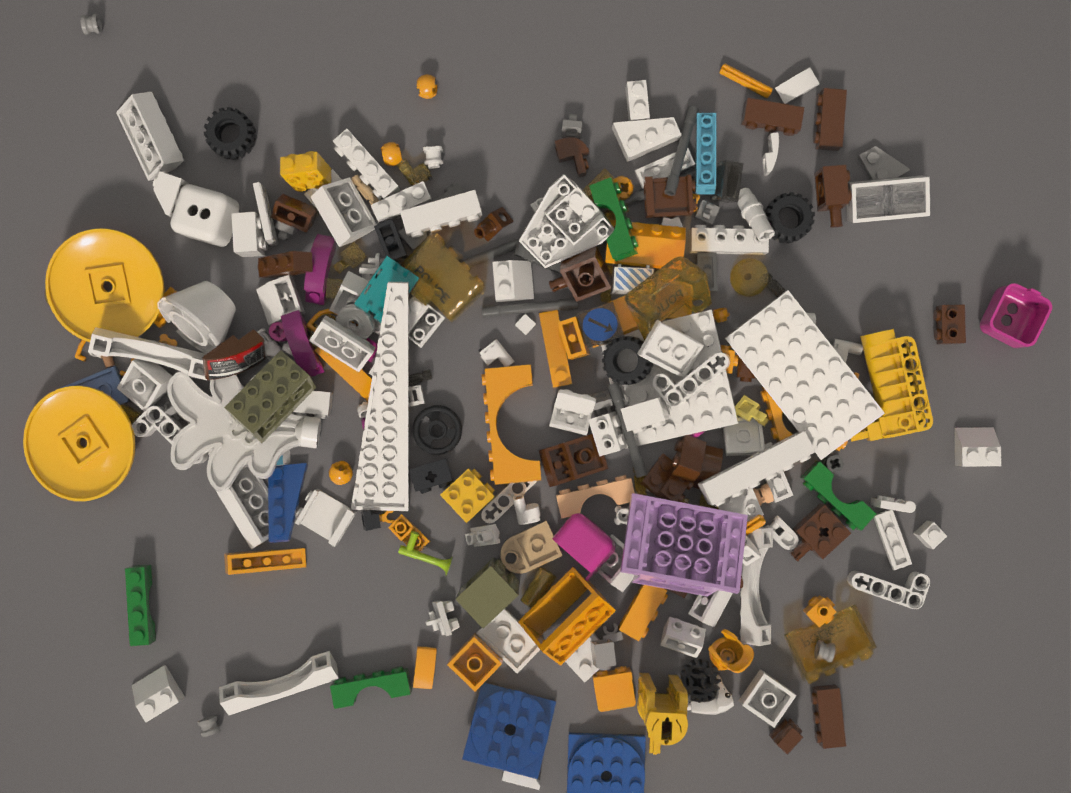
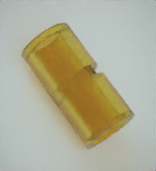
(538, 587)

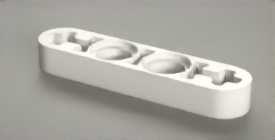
(505, 492)

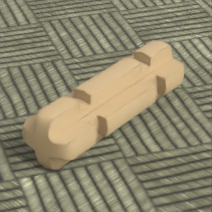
(364, 190)

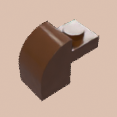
(570, 149)
(711, 464)

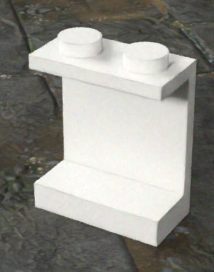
(325, 516)

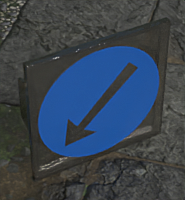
(600, 325)

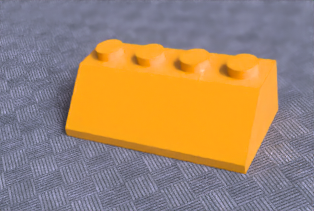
(656, 245)

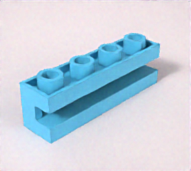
(705, 153)

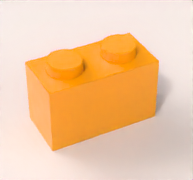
(573, 338)

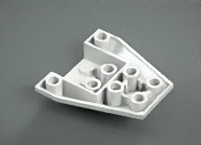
(564, 224)

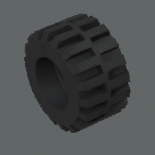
(219, 122)
(803, 211)
(611, 365)

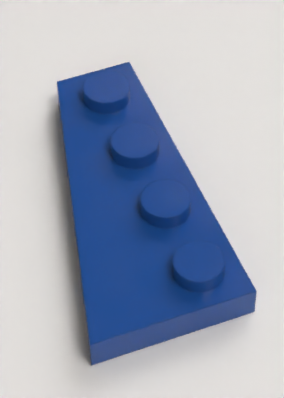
(283, 499)

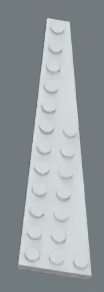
(384, 452)

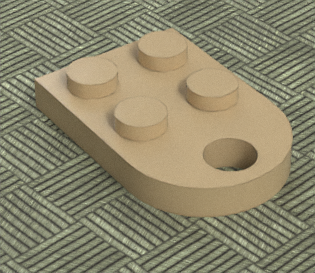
(532, 548)

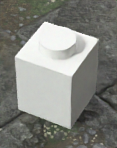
(930, 534)

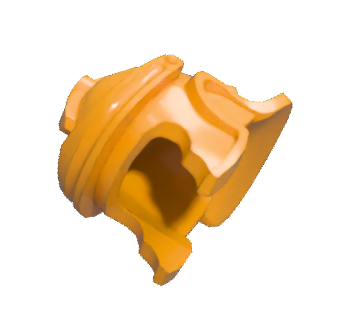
(730, 647)

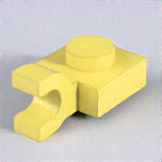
(749, 409)

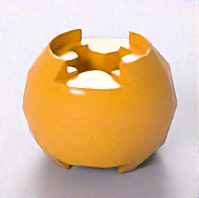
(427, 86)
(391, 154)
(627, 188)
(340, 472)

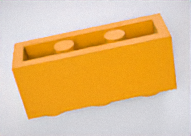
(642, 611)

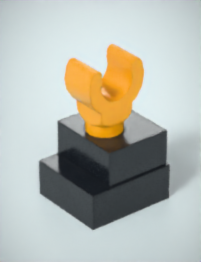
(372, 521)

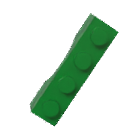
(621, 241)
(820, 480)
(139, 619)
(394, 682)

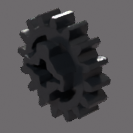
(705, 685)

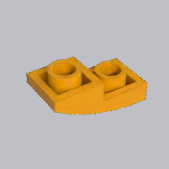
(402, 529)
(424, 667)

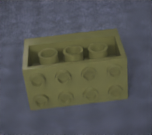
(271, 396)
(488, 592)

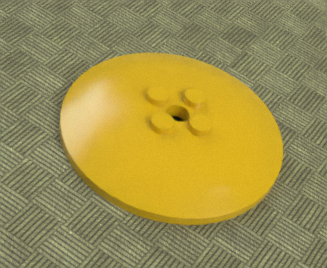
(77, 280)
(55, 450)

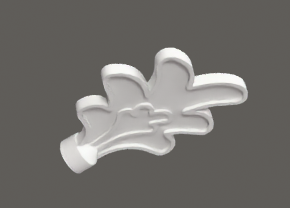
(232, 445)

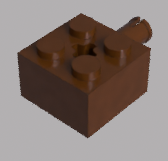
(832, 191)
(584, 275)
(810, 534)

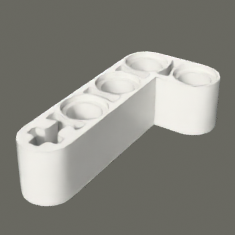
(694, 376)
(160, 425)
(886, 587)

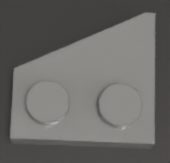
(881, 165)

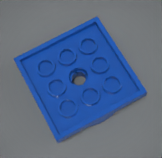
(489, 743)
(595, 752)

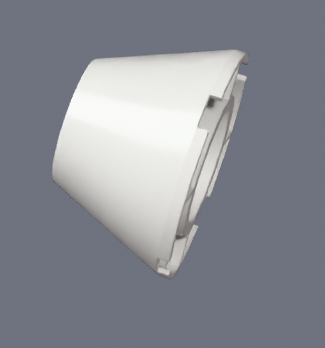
(200, 314)

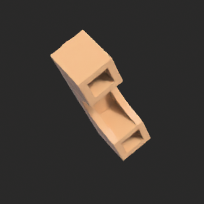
(572, 501)

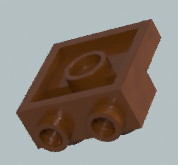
(664, 484)

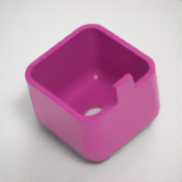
(1026, 322)
(585, 542)

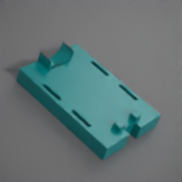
(375, 296)

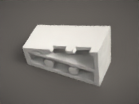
(645, 136)

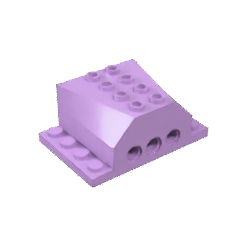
(683, 546)

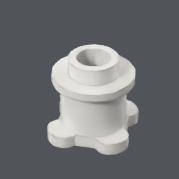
(433, 156)

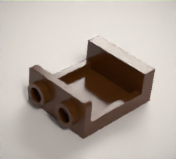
(662, 205)

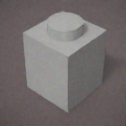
(603, 654)

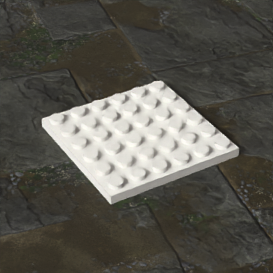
(707, 408)

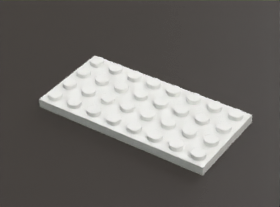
(804, 374)

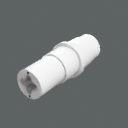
(754, 214)

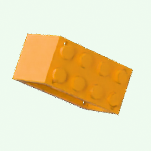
(576, 627)

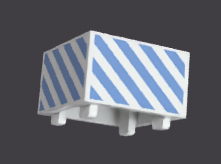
(627, 278)

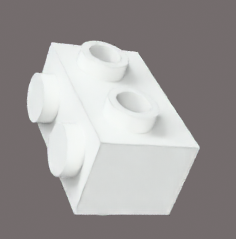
(607, 433)
(683, 637)

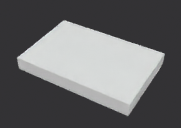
(265, 214)
(670, 349)
(509, 640)

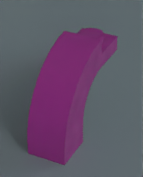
(316, 281)
(299, 343)

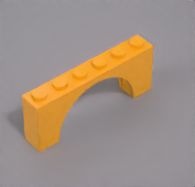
(499, 386)

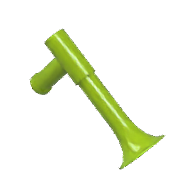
(410, 552)

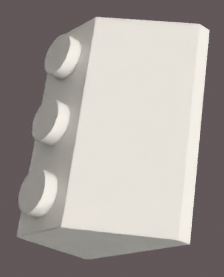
(343, 211)
(348, 294)
(342, 343)

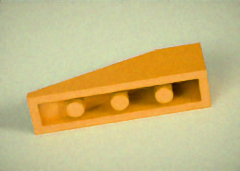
(555, 349)
(358, 380)
(264, 560)

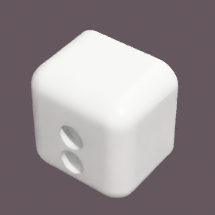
(213, 230)

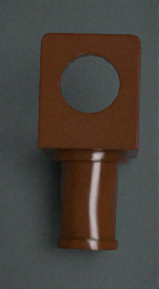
(492, 224)

